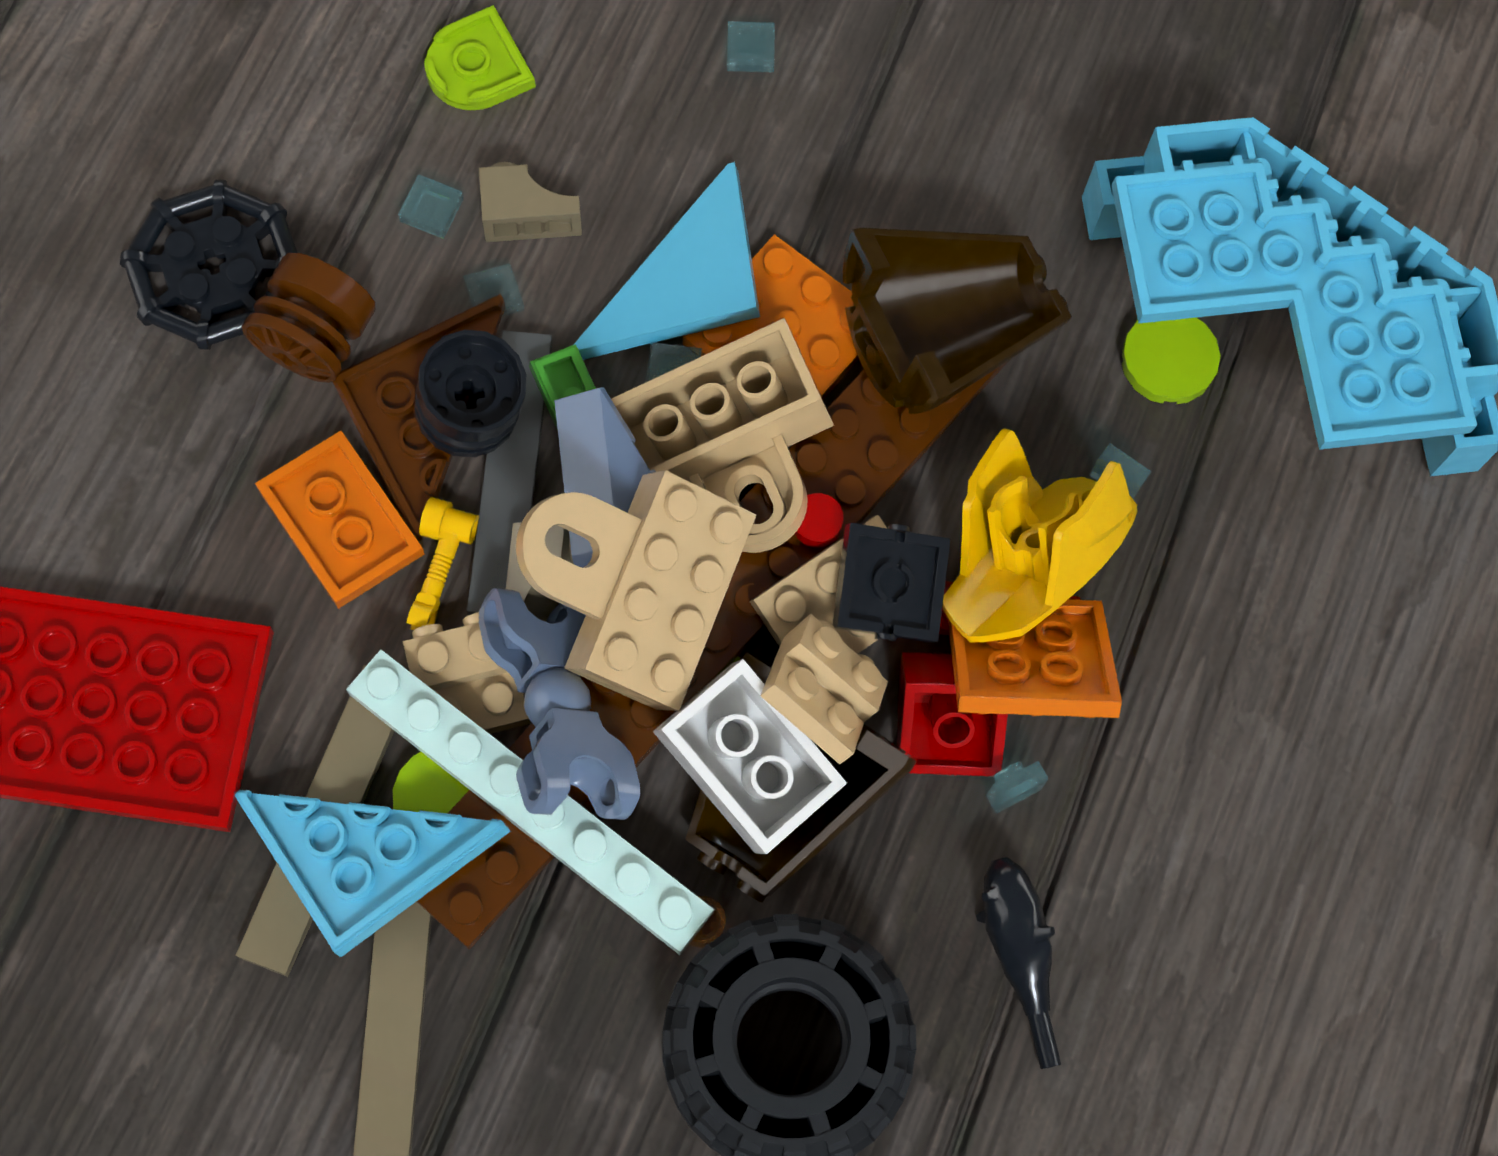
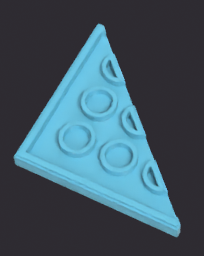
(689, 282)
(363, 861)

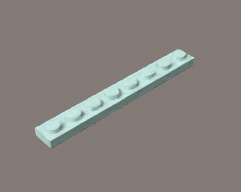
(568, 834)

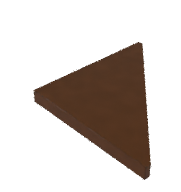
(382, 403)

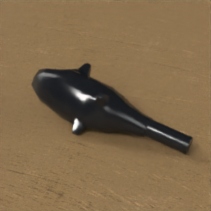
(1023, 947)

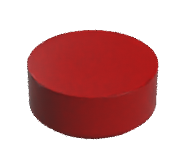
(821, 522)

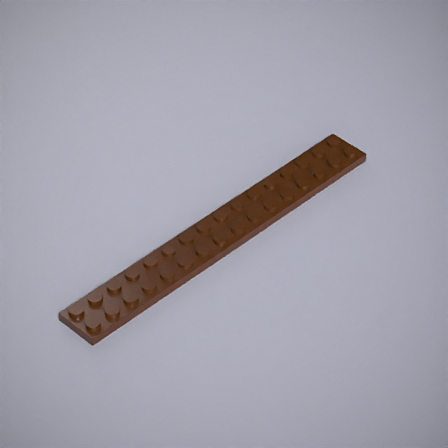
(853, 464)

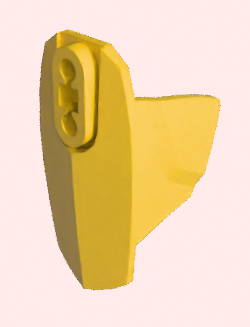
(1030, 545)

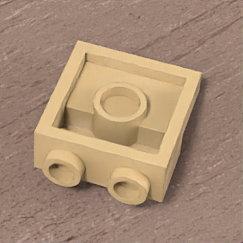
(465, 675)
(824, 687)

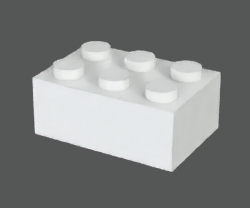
(749, 758)

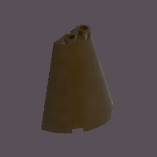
(943, 309)
(868, 774)

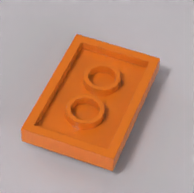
(339, 519)

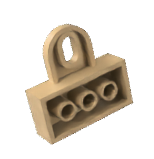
(732, 423)
(648, 584)

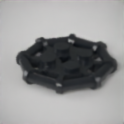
(191, 247)

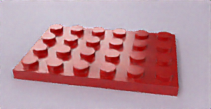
(126, 707)

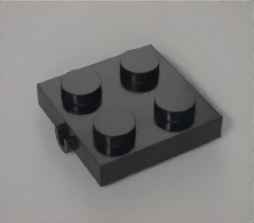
(891, 582)

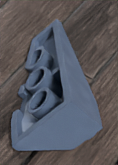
(596, 456)

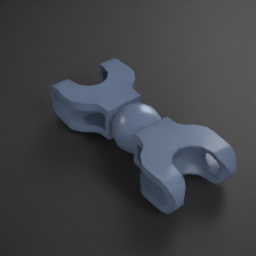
(567, 736)

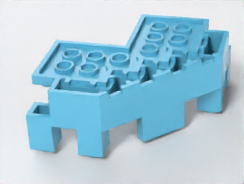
(1381, 317)

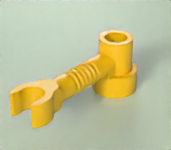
(450, 528)

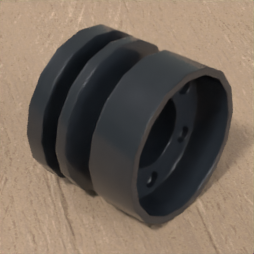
(485, 371)

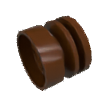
(309, 317)

